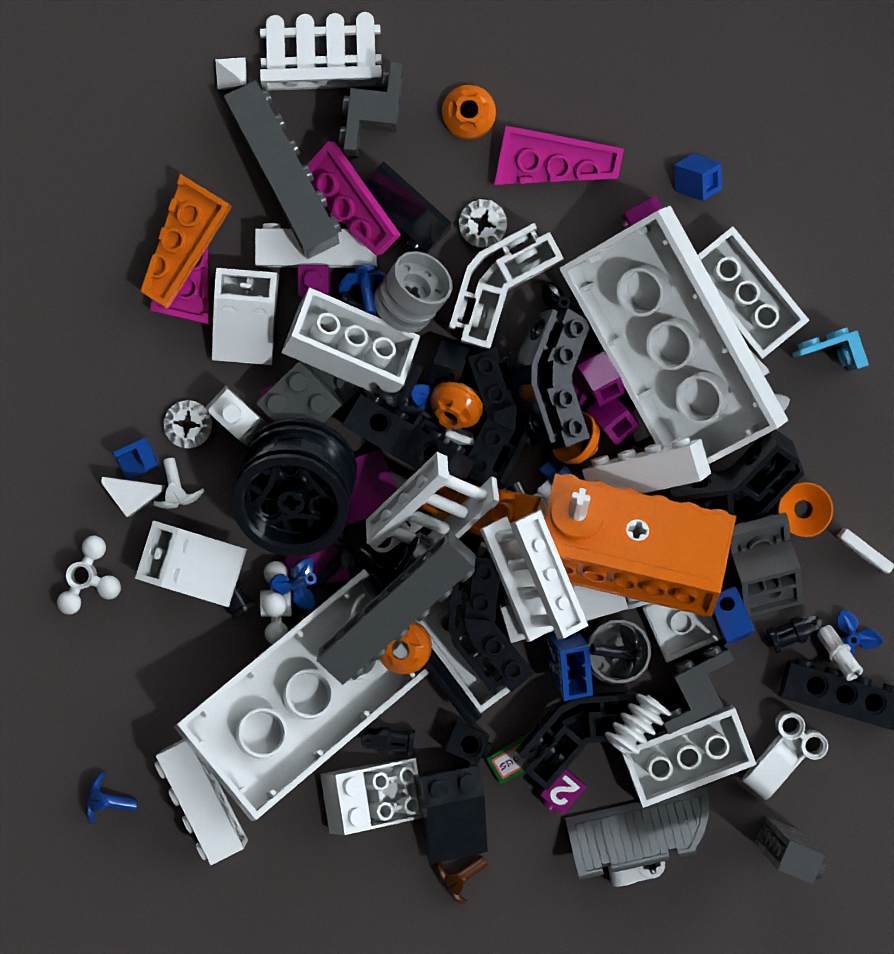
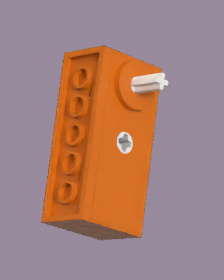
(639, 544)

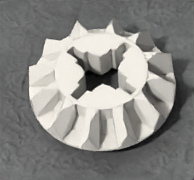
(489, 235)
(196, 435)

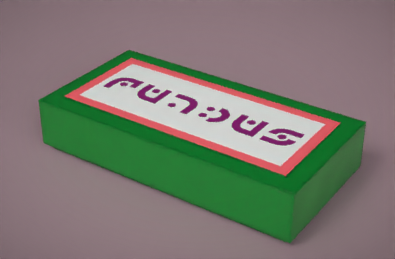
(507, 761)

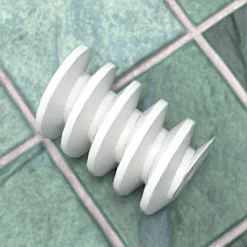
(636, 724)

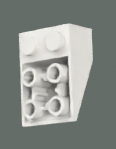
(244, 316)
(190, 563)
(370, 796)

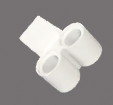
(783, 756)

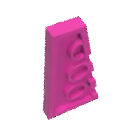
(546, 157)
(351, 199)
(193, 297)

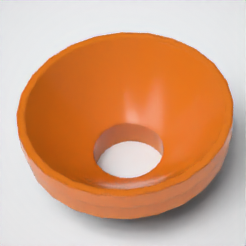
(468, 127)
(457, 400)
(572, 454)
(821, 509)
(419, 651)

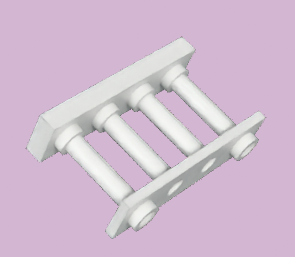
(421, 490)
(534, 576)

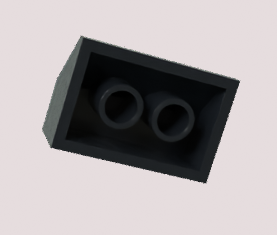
(408, 209)

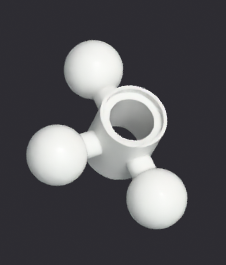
(107, 586)
(275, 604)

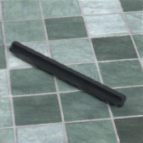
(436, 667)

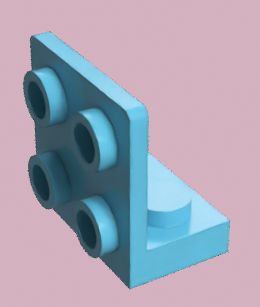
(851, 349)

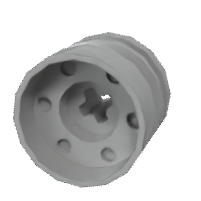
(412, 292)
(610, 635)

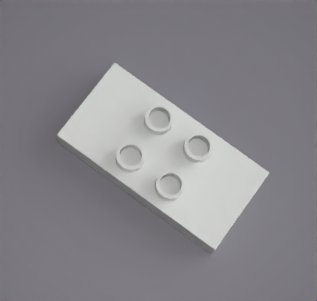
(673, 338)
(288, 711)

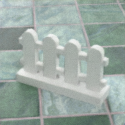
(336, 73)

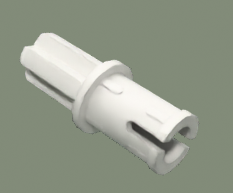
(839, 652)

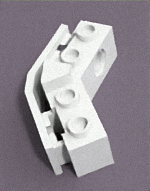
(499, 278)

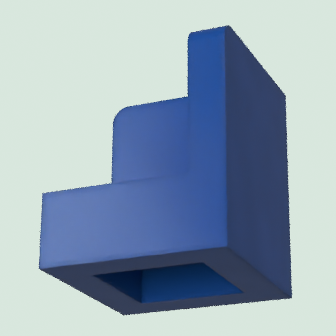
(698, 177)
(136, 458)

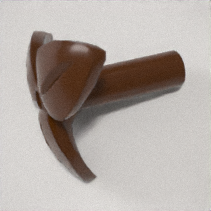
(456, 882)

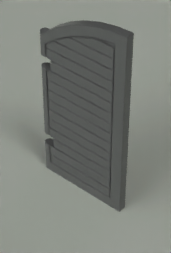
(638, 835)

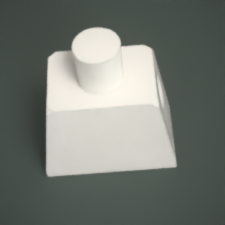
(235, 415)

